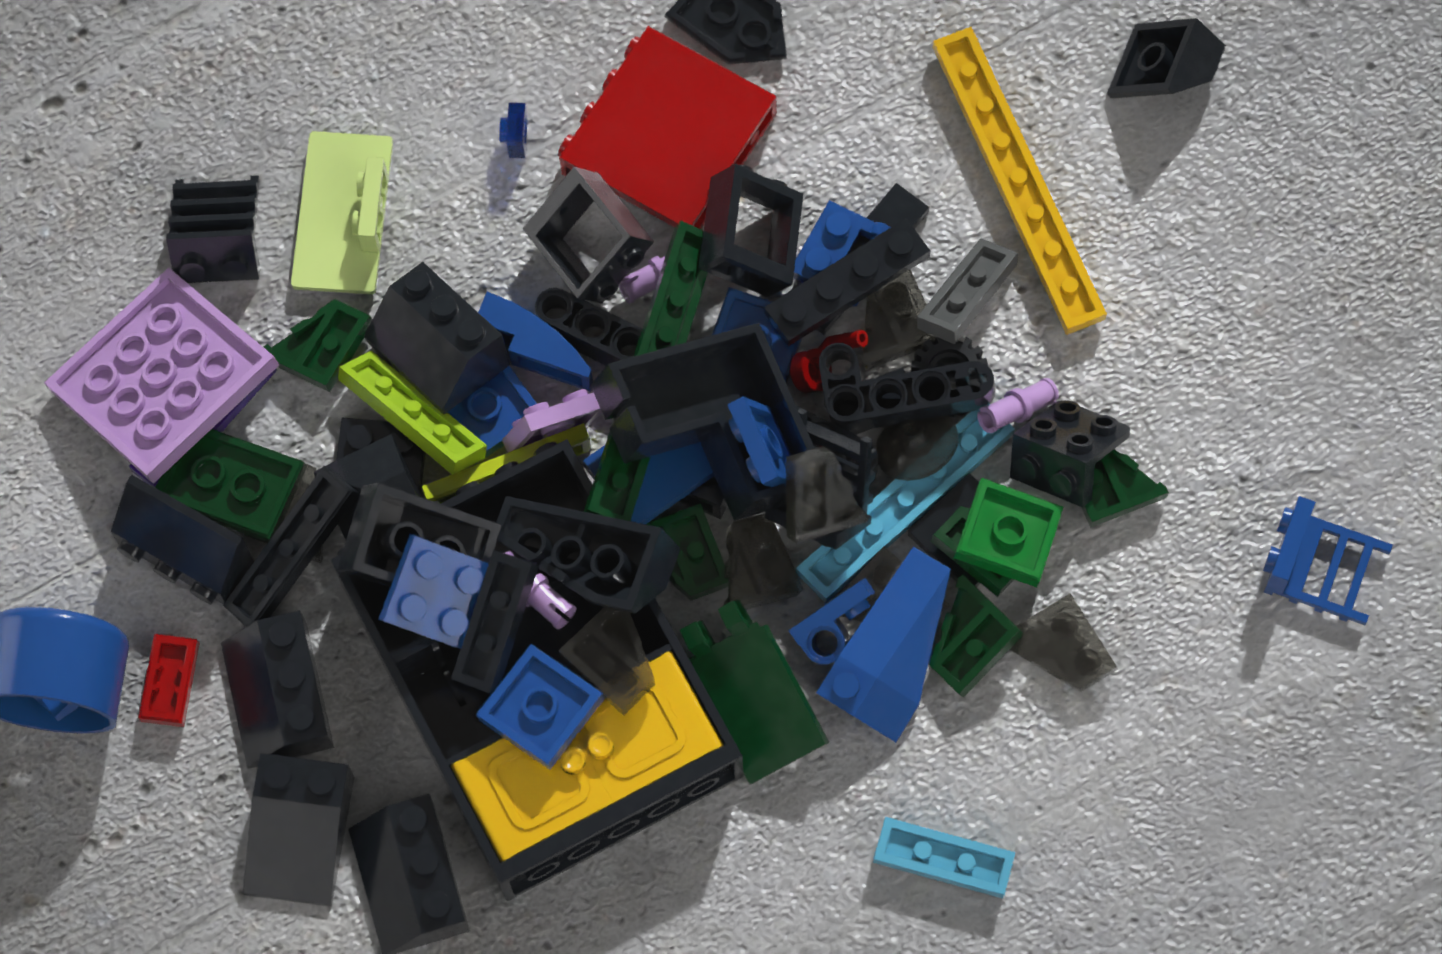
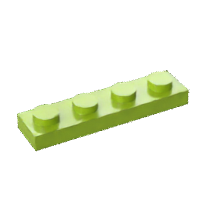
(412, 413)

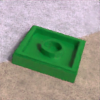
(1008, 532)

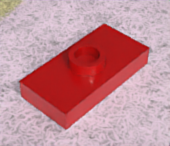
(169, 680)

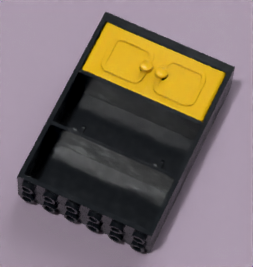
(618, 767)

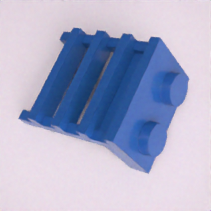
(1294, 557)

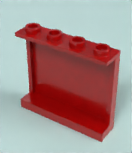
(668, 128)

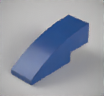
(535, 343)

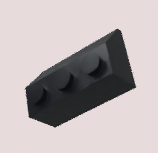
(436, 339)
(179, 542)
(276, 689)
(408, 876)

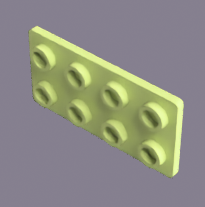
(342, 213)

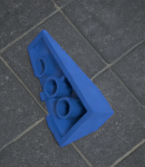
(888, 656)

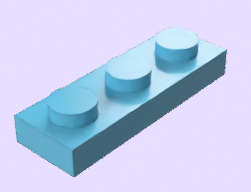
(944, 857)

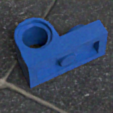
(851, 603)

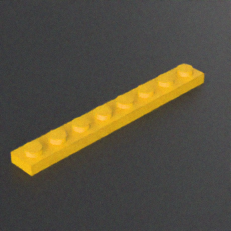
(1019, 181)

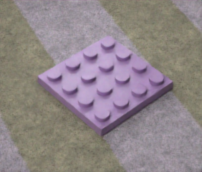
(161, 374)

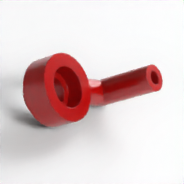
(805, 364)

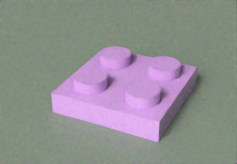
(544, 421)

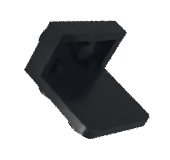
(1061, 448)

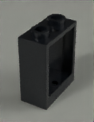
(561, 213)
(737, 264)

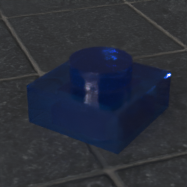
(514, 130)

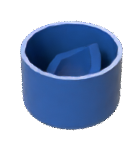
(60, 670)

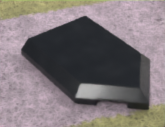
(733, 28)

